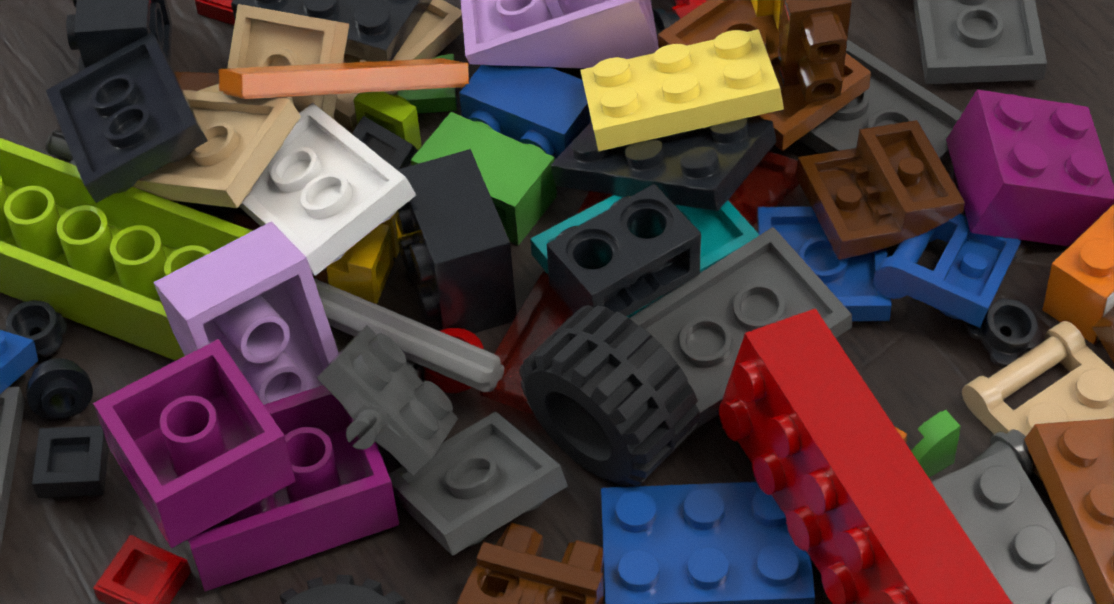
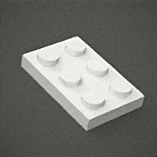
(325, 189)

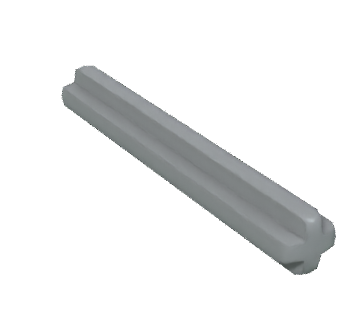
(417, 341)

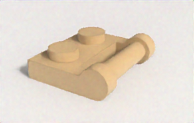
(1078, 396)

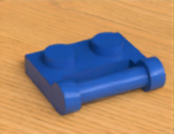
(963, 278)

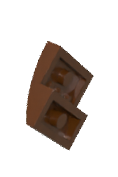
(879, 190)

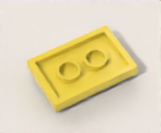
(680, 89)

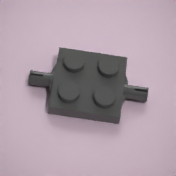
(389, 400)

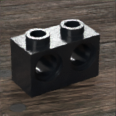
(625, 254)

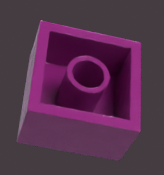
(1029, 168)
(195, 442)

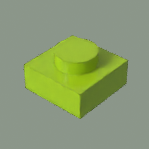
(391, 113)

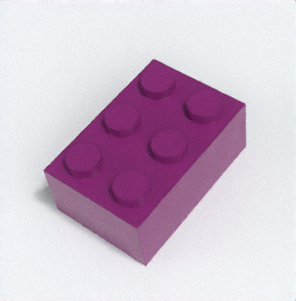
(335, 498)

